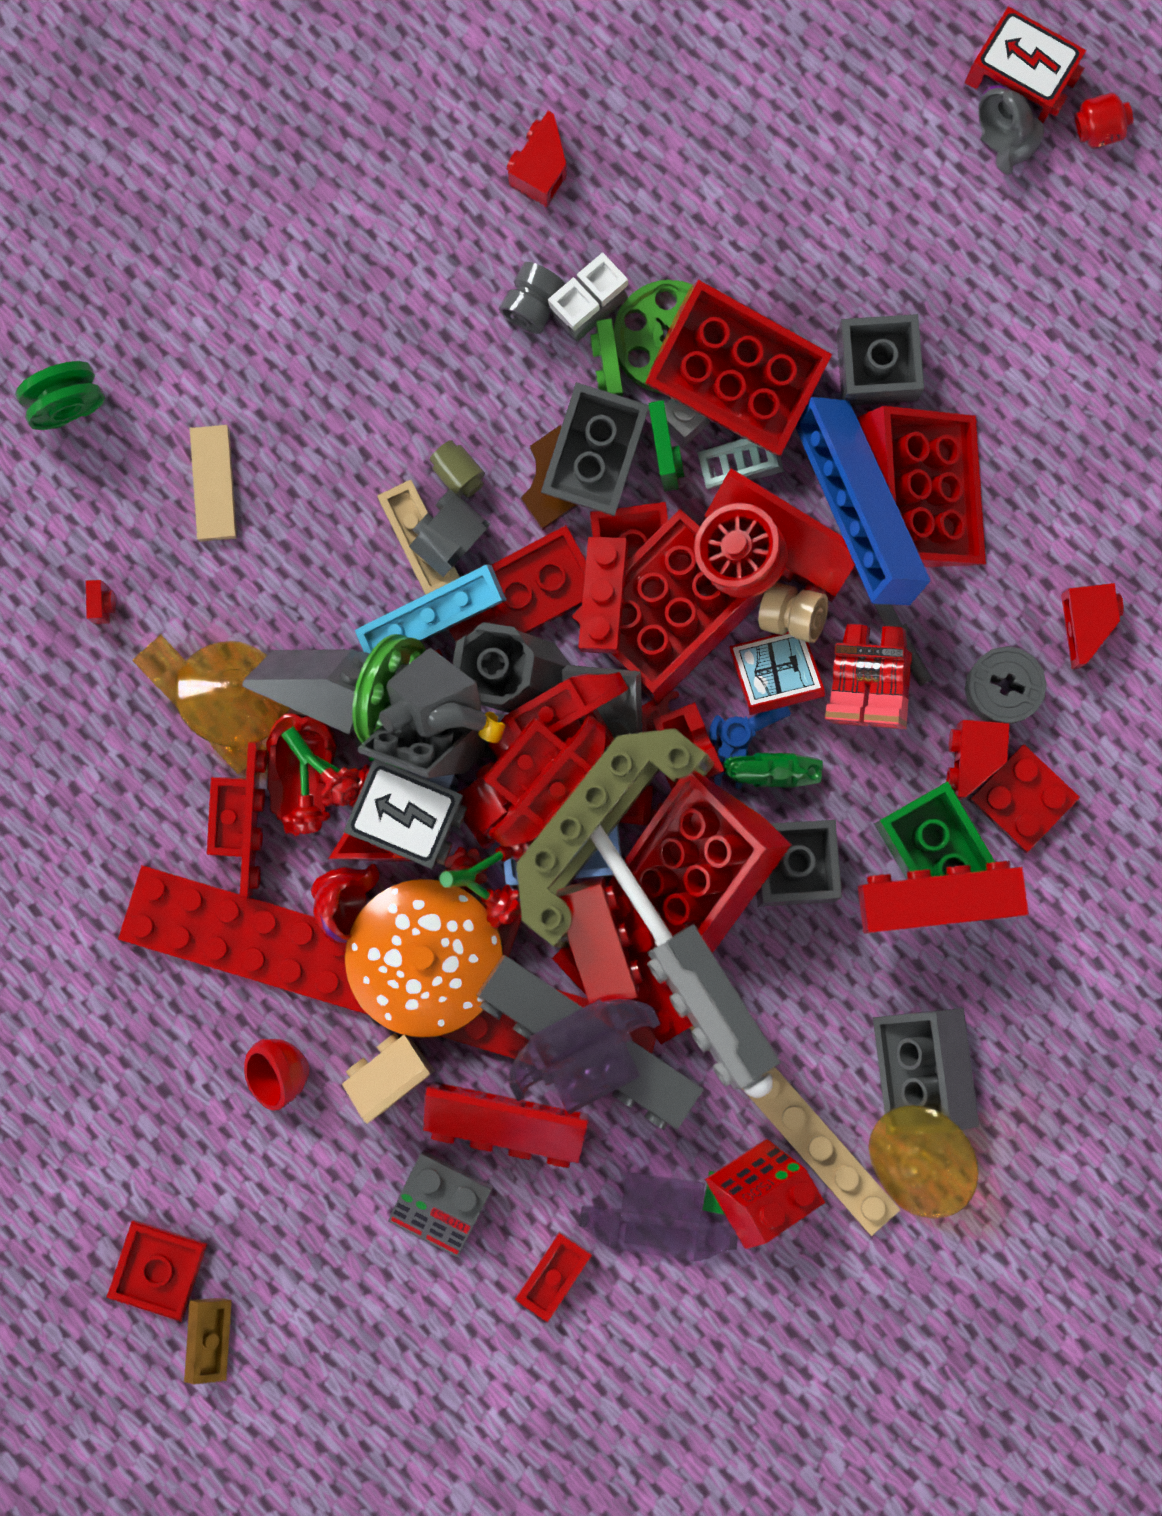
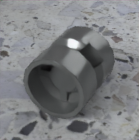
(529, 302)

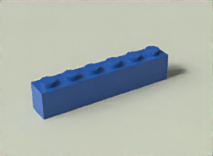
(861, 502)

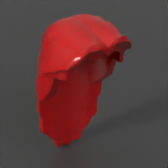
(284, 766)

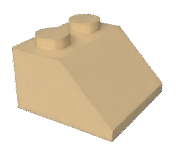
(387, 1077)

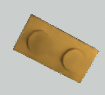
(207, 1340)

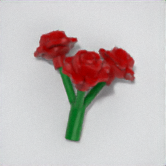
(341, 786)
(468, 872)

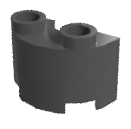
(449, 534)

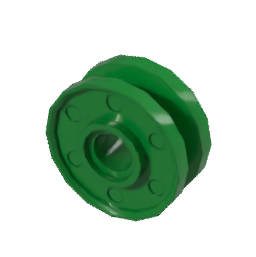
(59, 395)

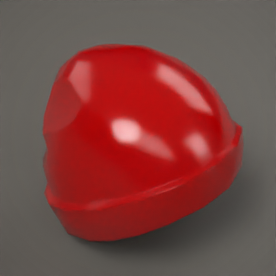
(275, 1072)

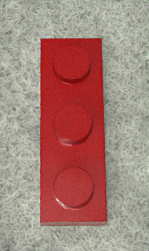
(603, 595)

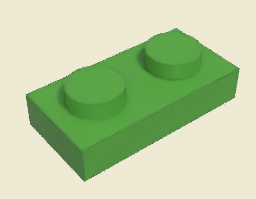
(604, 346)

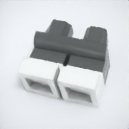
(590, 297)

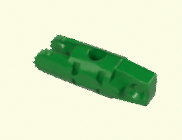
(774, 769)

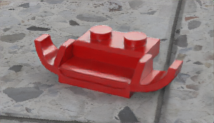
(563, 708)
(541, 775)

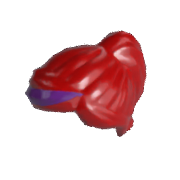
(340, 898)

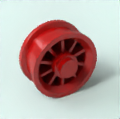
(740, 550)

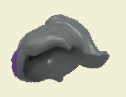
(1008, 127)

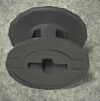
(1023, 675)

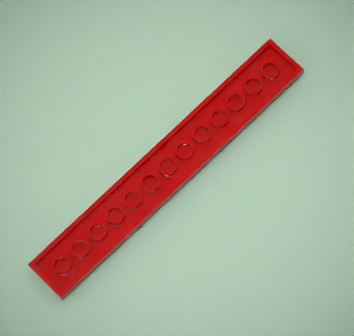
(276, 949)

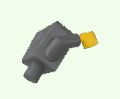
(436, 697)

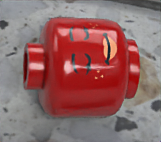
(1103, 120)

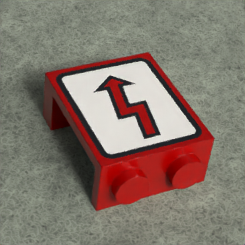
(1029, 61)

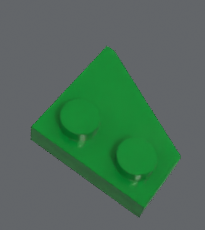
(668, 457)

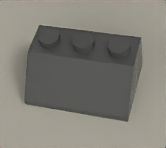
(927, 1063)

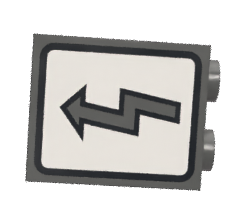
(406, 815)

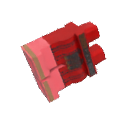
(871, 679)

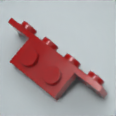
(234, 817)

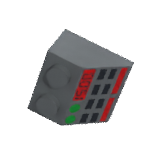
(440, 1203)

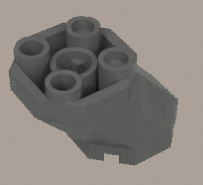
(508, 665)

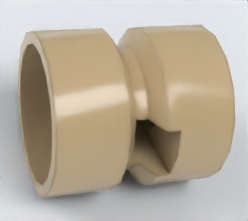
(799, 613)

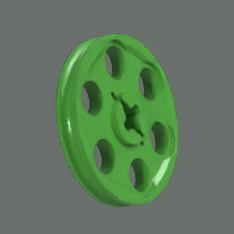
(649, 337)
(375, 675)

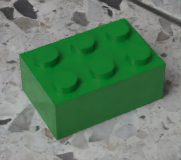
(934, 835)

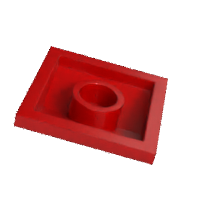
(631, 522)

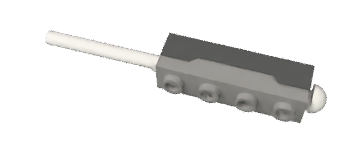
(700, 990)

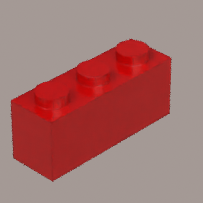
(600, 942)

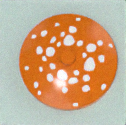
(421, 957)

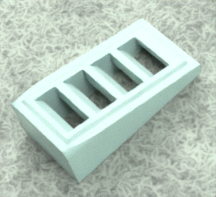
(758, 469)

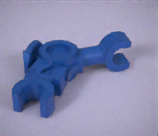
(738, 732)

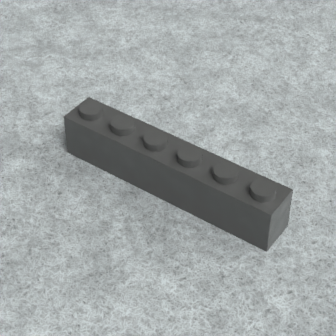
(538, 1005)

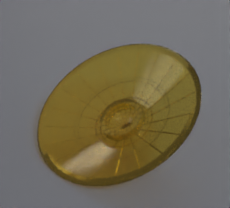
(213, 698)
(923, 1161)

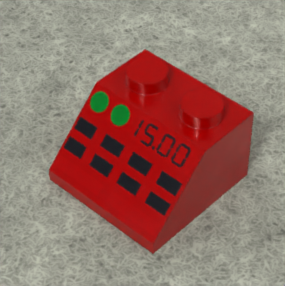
(764, 1193)

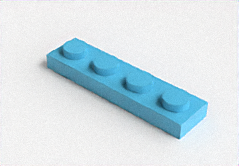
(437, 609)

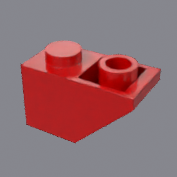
(541, 163)
(979, 753)

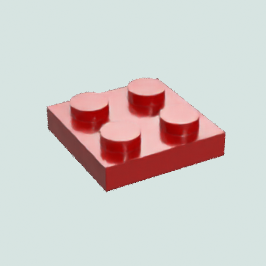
(1024, 798)

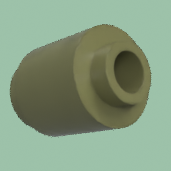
(457, 469)

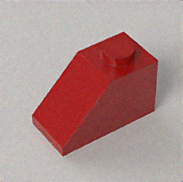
(1089, 619)

